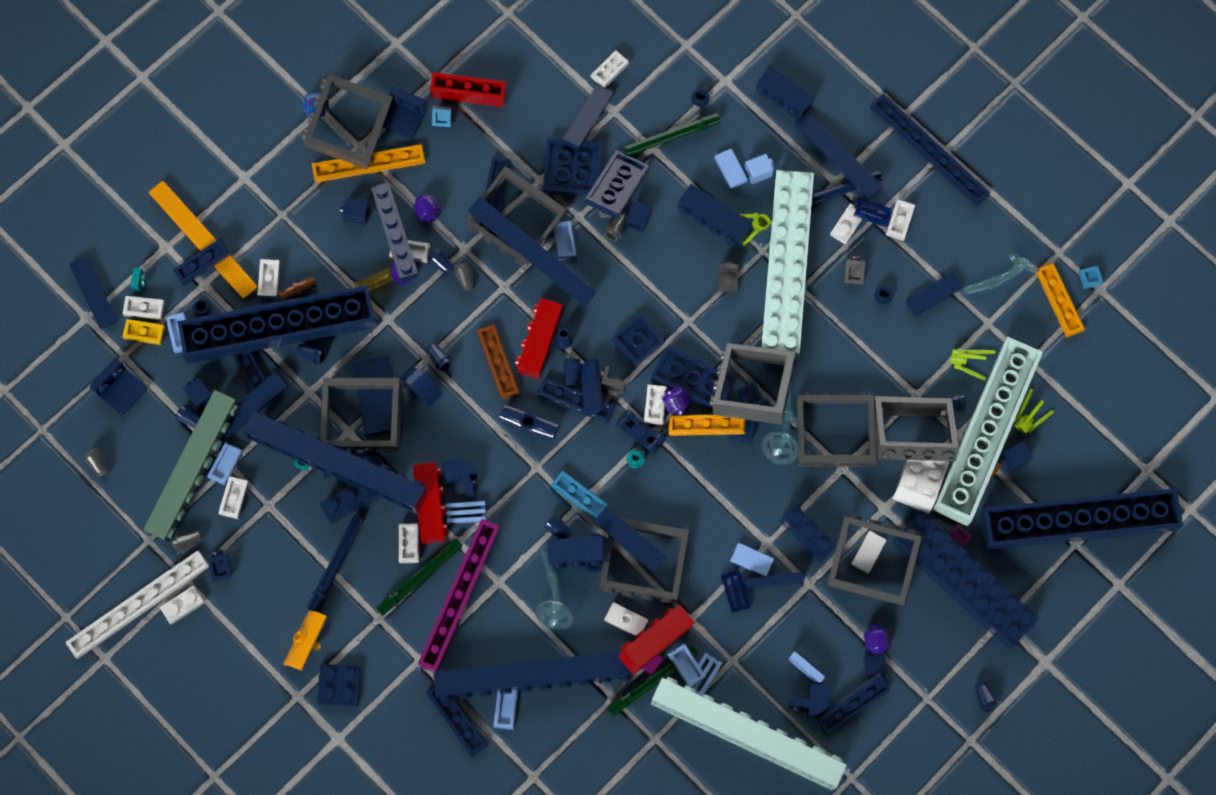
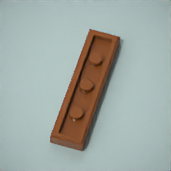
(498, 362)

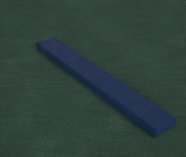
(930, 150)
(532, 251)

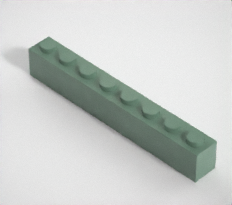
(191, 466)

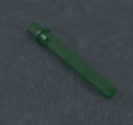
(698, 125)
(398, 595)
(643, 687)

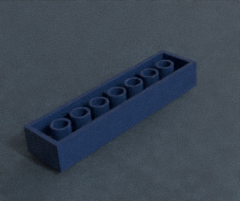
(968, 582)

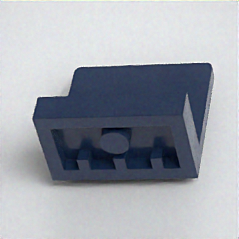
(404, 112)
(118, 387)

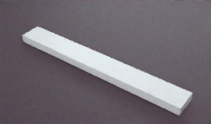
(137, 604)

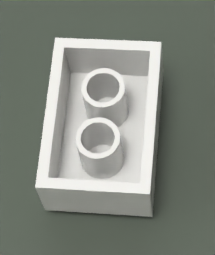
(920, 483)

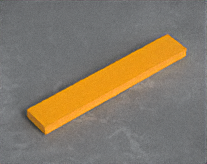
(379, 162)

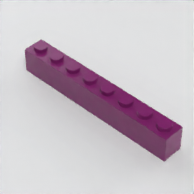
(459, 596)

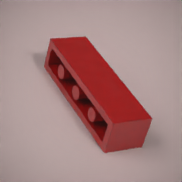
(468, 89)
(539, 339)
(431, 512)
(656, 639)

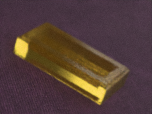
(375, 280)

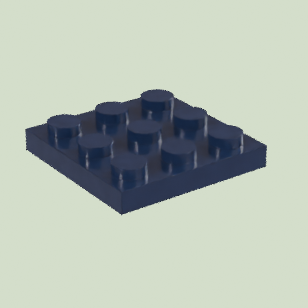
(571, 170)

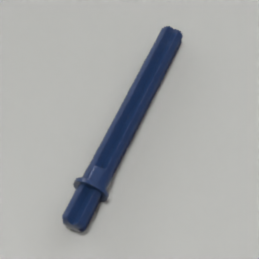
(839, 190)
(335, 563)

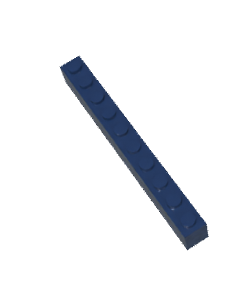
(336, 462)
(530, 675)

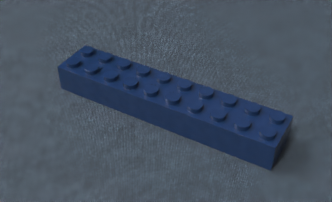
(276, 324)
(1081, 519)

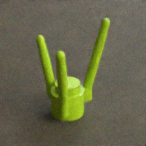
(759, 223)
(960, 357)
(1025, 423)

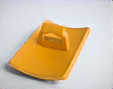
(305, 640)

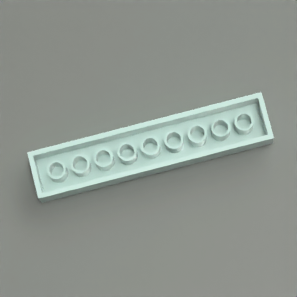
(787, 261)
(987, 431)
(748, 734)

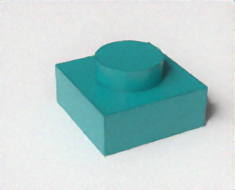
(138, 280)

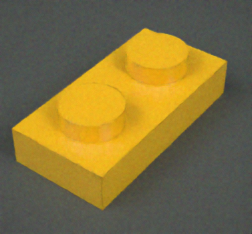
(143, 332)

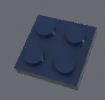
(638, 340)
(338, 685)

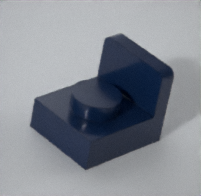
(219, 565)

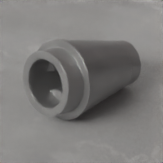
(615, 228)
(465, 276)
(96, 462)
(185, 542)

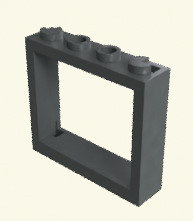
(332, 150)
(507, 174)
(364, 383)
(915, 407)
(750, 411)
(835, 460)
(871, 592)
(648, 593)

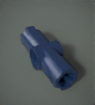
(517, 418)

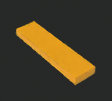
(1060, 300)
(705, 425)

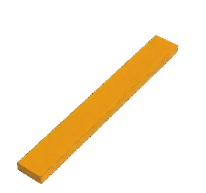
(201, 238)

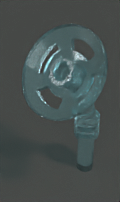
(1020, 264)
(781, 442)
(556, 609)

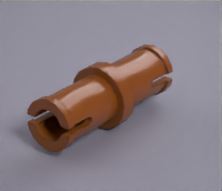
(297, 289)

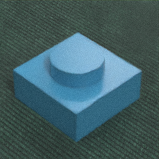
(441, 116)
(1090, 277)

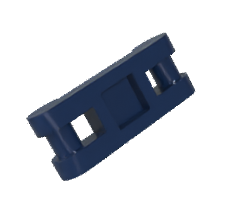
(640, 432)

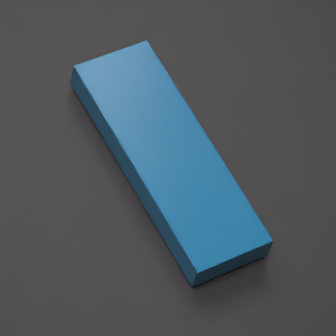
(579, 495)

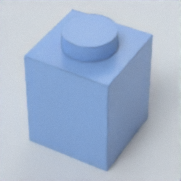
(759, 168)

